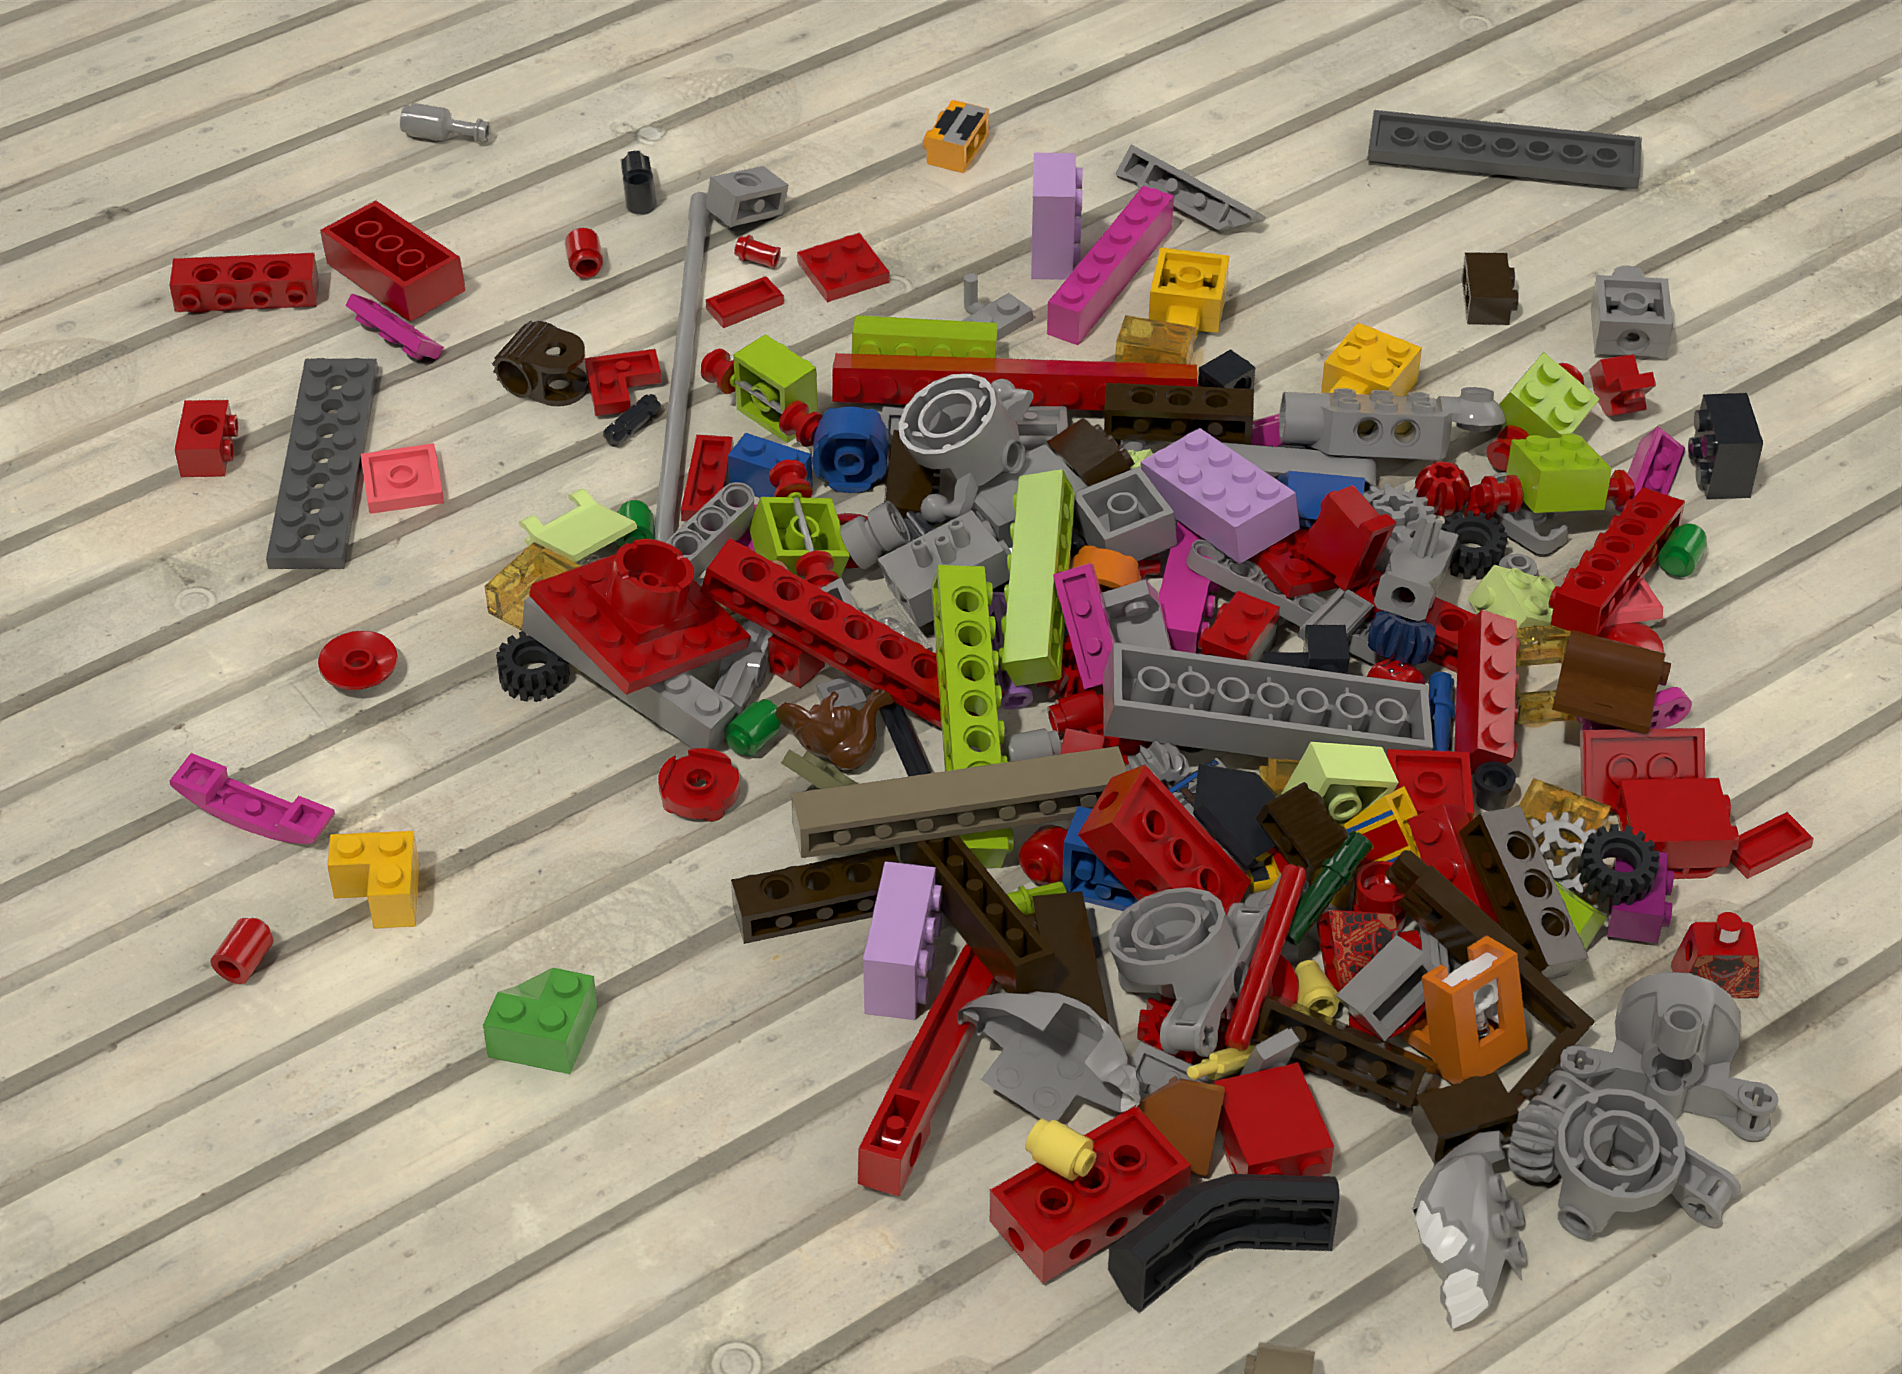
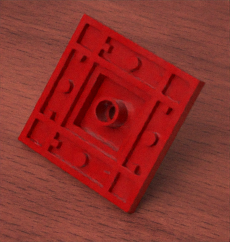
(640, 614)

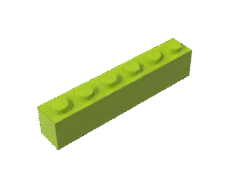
(1040, 548)

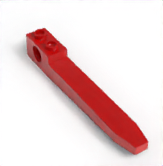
(917, 1088)

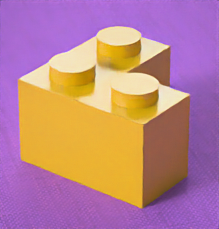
(379, 868)

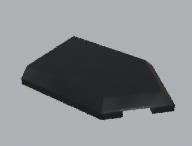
(1228, 808)

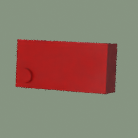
(393, 260)

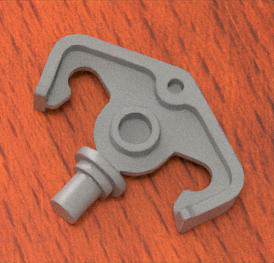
(1521, 526)

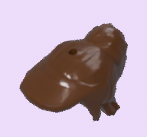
(839, 732)

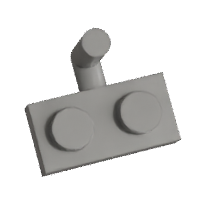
(1006, 310)

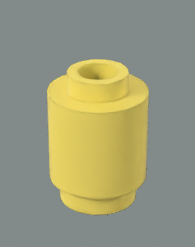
(1060, 1149)

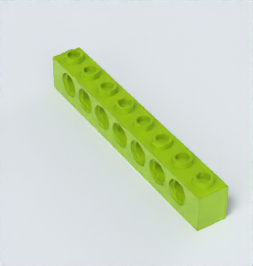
(967, 589)

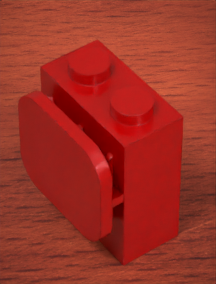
(1682, 819)
(1273, 1124)

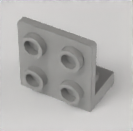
(1136, 616)

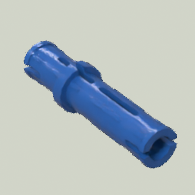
(1441, 709)

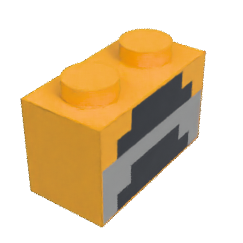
(957, 136)

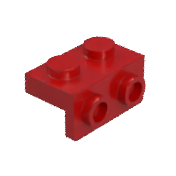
(1239, 627)

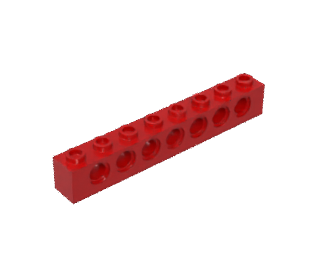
(826, 628)

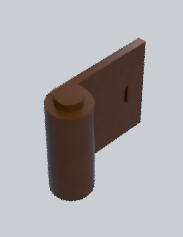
(1609, 681)

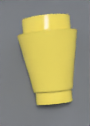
(1316, 989)

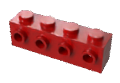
(1486, 689)

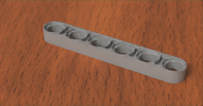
(1251, 580)

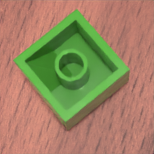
(542, 1020)

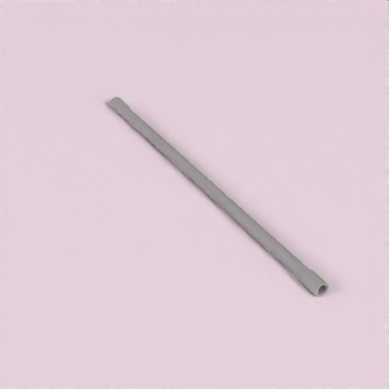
(677, 405)

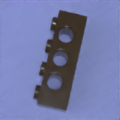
(1172, 412)
(1523, 890)
(809, 895)

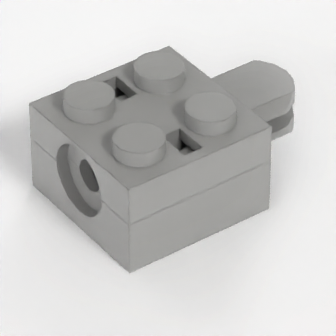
(1631, 314)

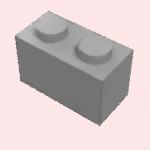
(1387, 988)

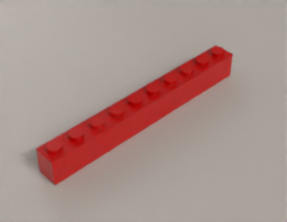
(1053, 382)

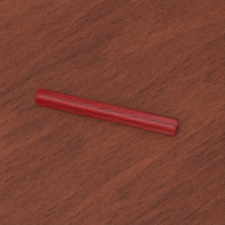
(1265, 958)

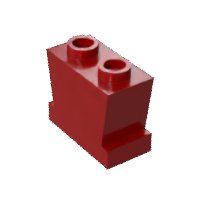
(1348, 537)

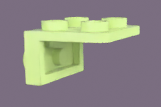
(1514, 596)

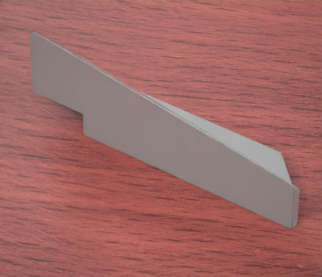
(1189, 193)

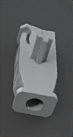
(1418, 564)

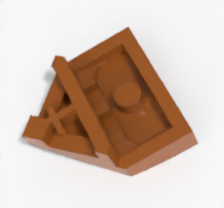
(1188, 1117)

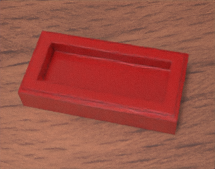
(744, 301)
(1770, 845)

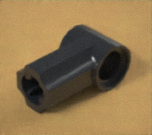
(638, 183)

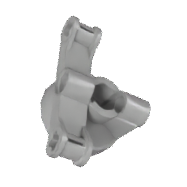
(1188, 952)
(1678, 1049)
(1638, 1140)

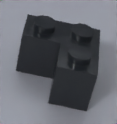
(1323, 650)

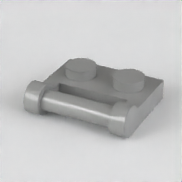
(1041, 424)

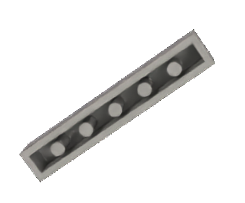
(676, 704)

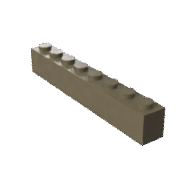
(951, 802)

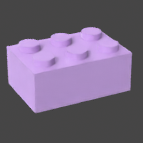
(1056, 215)
(901, 941)

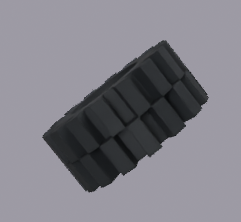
(1477, 531)
(530, 681)
(1625, 847)

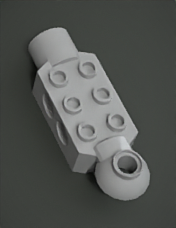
(1334, 421)

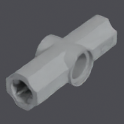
(745, 668)

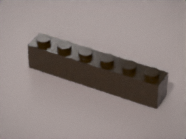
(986, 916)

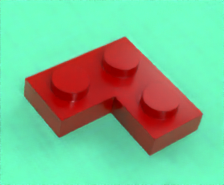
(612, 374)

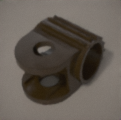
(528, 370)

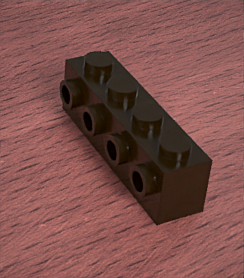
(1347, 1052)

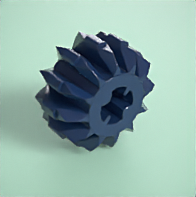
(1401, 638)

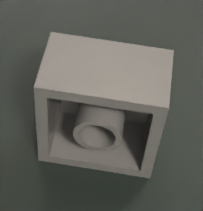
(1125, 516)

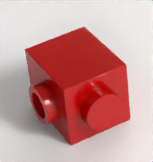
(792, 662)

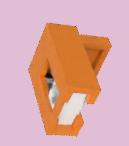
(1472, 1014)

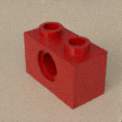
(205, 438)

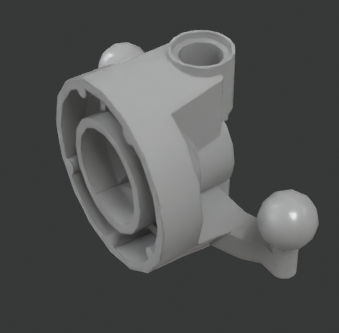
(966, 428)

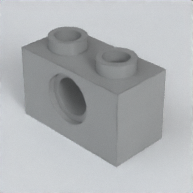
(746, 196)

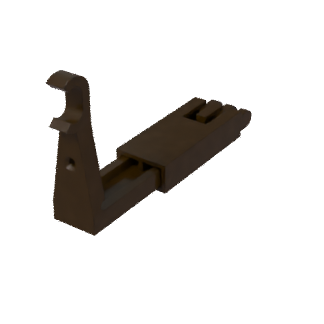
(1459, 924)

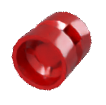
(1376, 893)

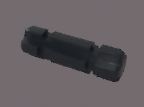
(632, 420)

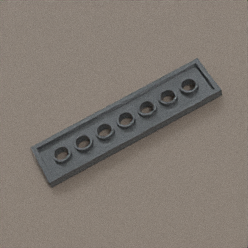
(1519, 161)
(338, 474)

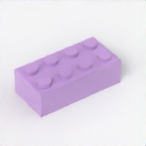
(1222, 495)

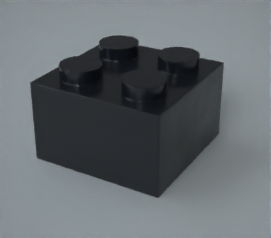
(1725, 446)

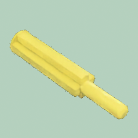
(1221, 1063)

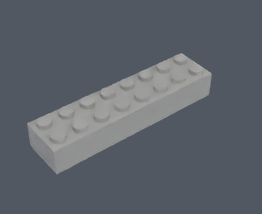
(1256, 705)

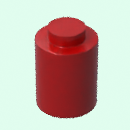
(242, 950)

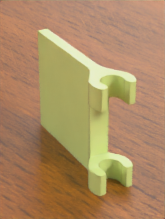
(579, 530)

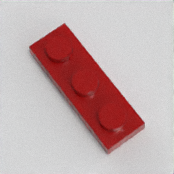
(706, 473)

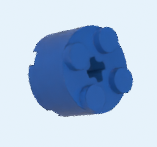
(850, 448)

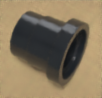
(1493, 784)

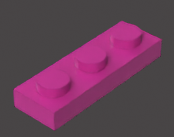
(393, 328)
(1085, 621)

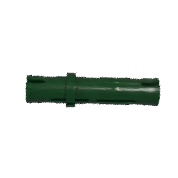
(1334, 875)

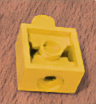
(1189, 288)
(1372, 361)

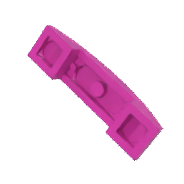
(249, 808)

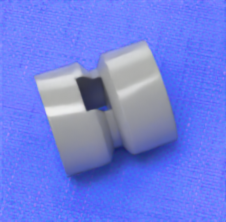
(870, 538)

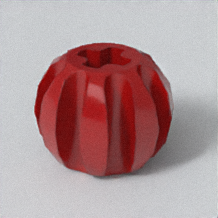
(1443, 486)

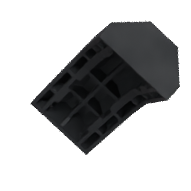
(1218, 1218)

